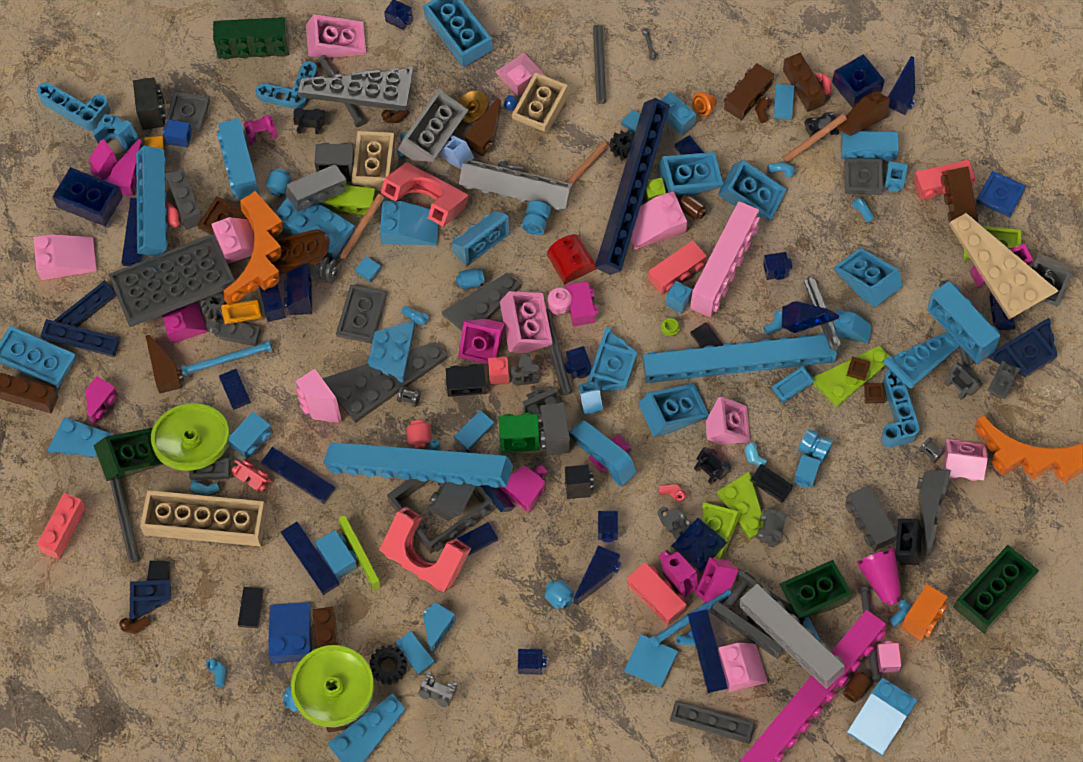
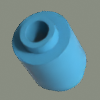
(470, 278)

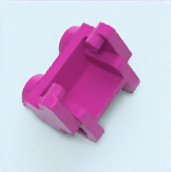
(262, 124)

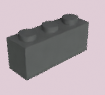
(316, 188)
(184, 198)
(870, 518)

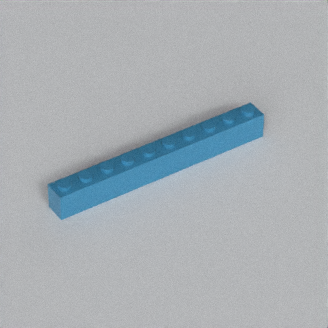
(737, 358)
(418, 464)

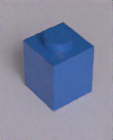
(177, 133)

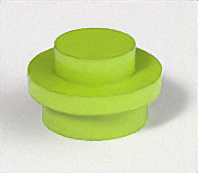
(670, 327)

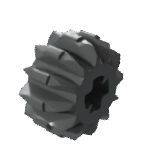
(209, 307)

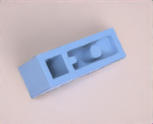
(456, 151)

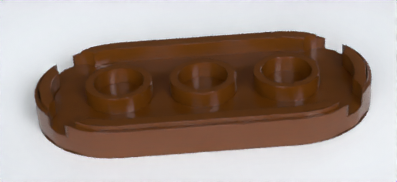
(302, 248)

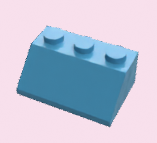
(481, 237)

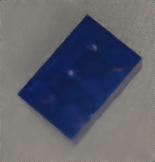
(87, 196)

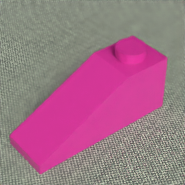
(124, 172)

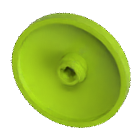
(190, 436)
(330, 668)

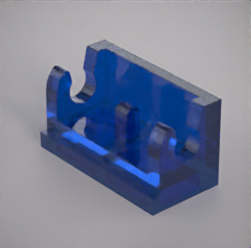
(999, 318)

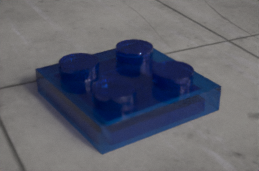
(699, 544)

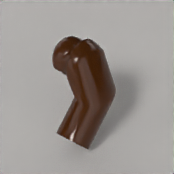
(390, 117)
(133, 627)

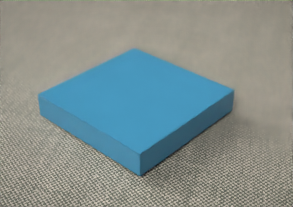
(650, 663)

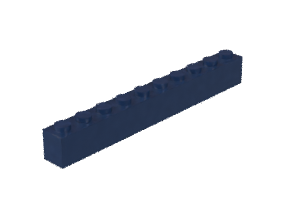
(632, 186)

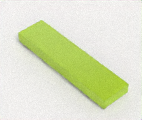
(360, 554)

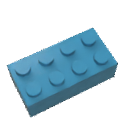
(458, 30)
(237, 159)
(319, 218)
(963, 322)

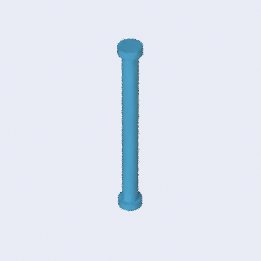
(225, 358)
(655, 640)

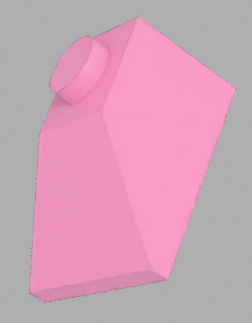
(518, 73)
(728, 422)

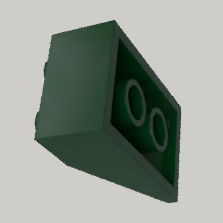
(126, 454)
(816, 590)

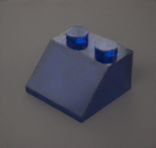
(298, 291)

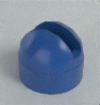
(510, 103)

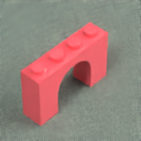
(409, 179)
(399, 547)

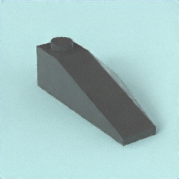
(931, 495)

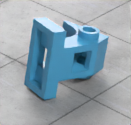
(115, 128)

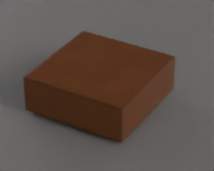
(858, 368)
(874, 393)

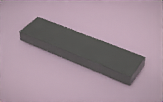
(712, 722)

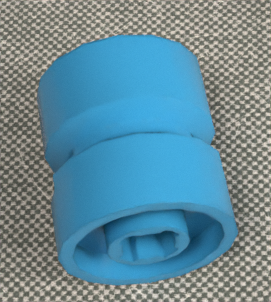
(536, 218)
(815, 445)

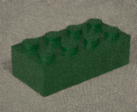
(251, 38)
(995, 589)

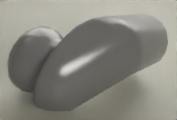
(504, 164)

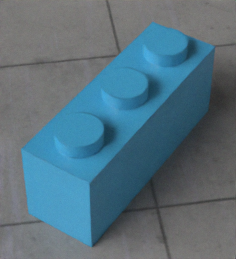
(870, 145)

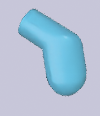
(752, 455)

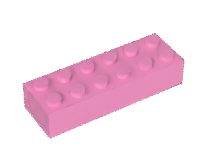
(724, 259)

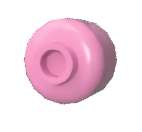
(559, 301)

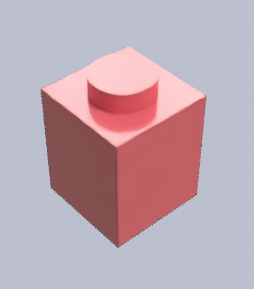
(498, 370)

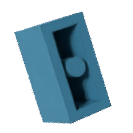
(679, 115)
(250, 435)
(336, 554)

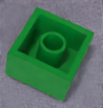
(518, 433)

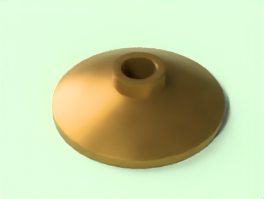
(476, 103)

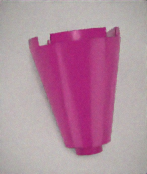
(882, 575)

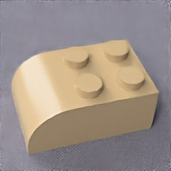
(541, 102)
(373, 158)

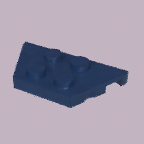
(1029, 350)

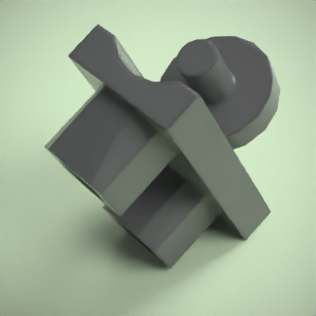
(1003, 380)
(537, 398)

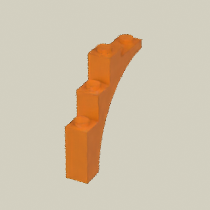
(266, 250)
(1035, 460)

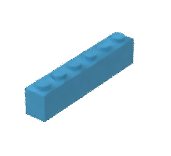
(151, 201)

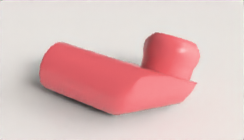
(826, 83)
(172, 215)

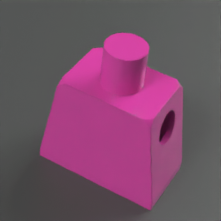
(526, 486)
(679, 573)

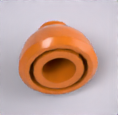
(703, 103)

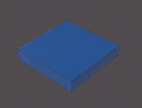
(1001, 194)

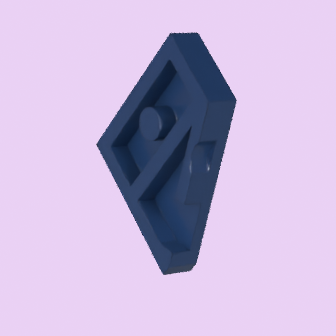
(148, 596)

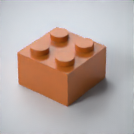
(925, 613)

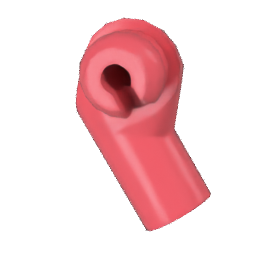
(673, 490)

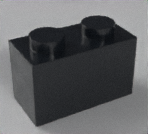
(465, 380)
(578, 481)
(908, 542)

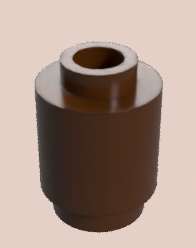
(692, 207)
(857, 686)

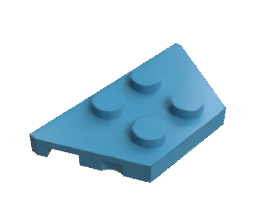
(392, 349)
(612, 363)

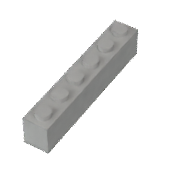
(515, 184)
(792, 636)

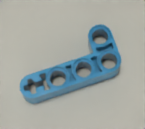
(70, 104)
(897, 406)
(605, 451)

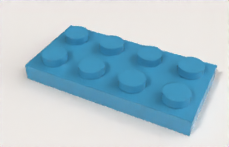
(35, 357)

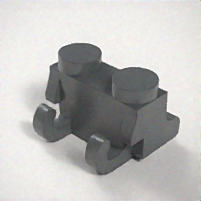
(526, 370)
(963, 380)
(674, 521)
(772, 527)
(437, 691)

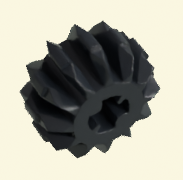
(621, 144)

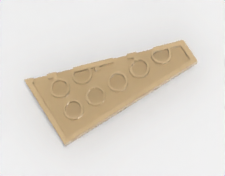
(1006, 275)

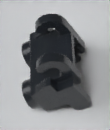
(308, 119)
(815, 124)
(712, 464)

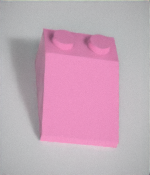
(334, 37)
(658, 221)
(64, 255)

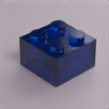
(857, 80)

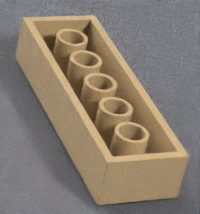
(203, 518)

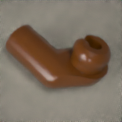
(763, 103)

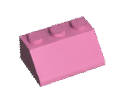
(525, 321)
(317, 398)

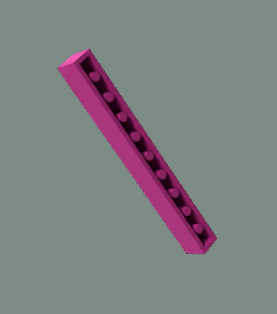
(812, 695)

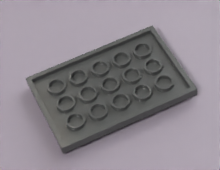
(171, 280)

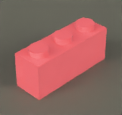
(929, 183)
(677, 267)
(61, 526)
(657, 593)

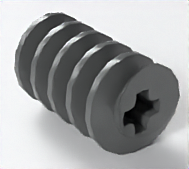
(326, 270)

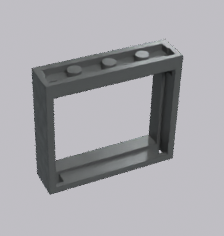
(412, 485)

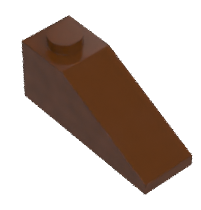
(866, 113)
(482, 134)
(165, 371)

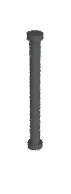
(358, 121)
(875, 677)

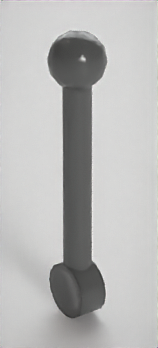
(645, 32)

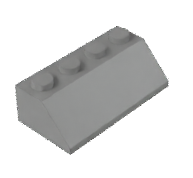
(432, 128)

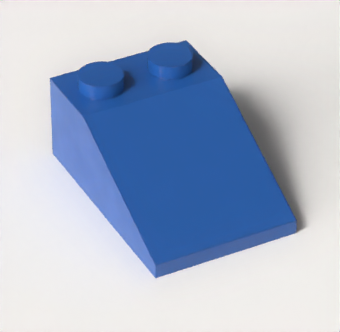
(289, 632)

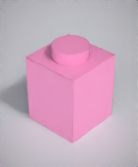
(888, 657)

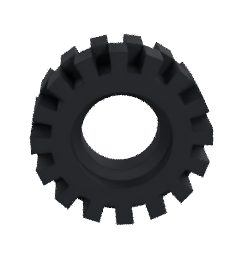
(393, 675)

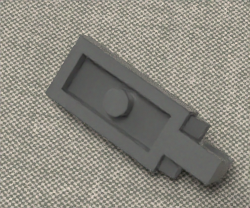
(235, 332)

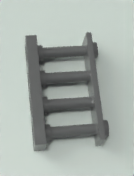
(740, 622)

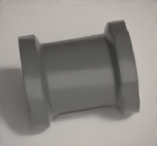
(408, 396)
(931, 450)

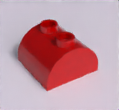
(570, 258)

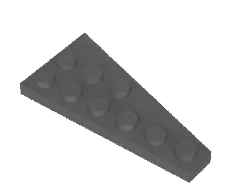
(364, 88)
(366, 388)

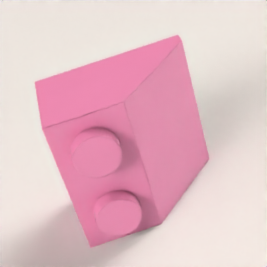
(234, 238)
(965, 459)
(742, 666)

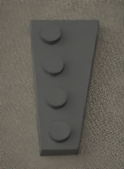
(481, 303)

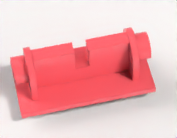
(245, 470)

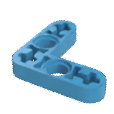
(287, 101)

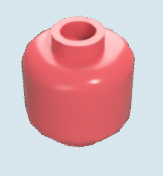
(419, 434)

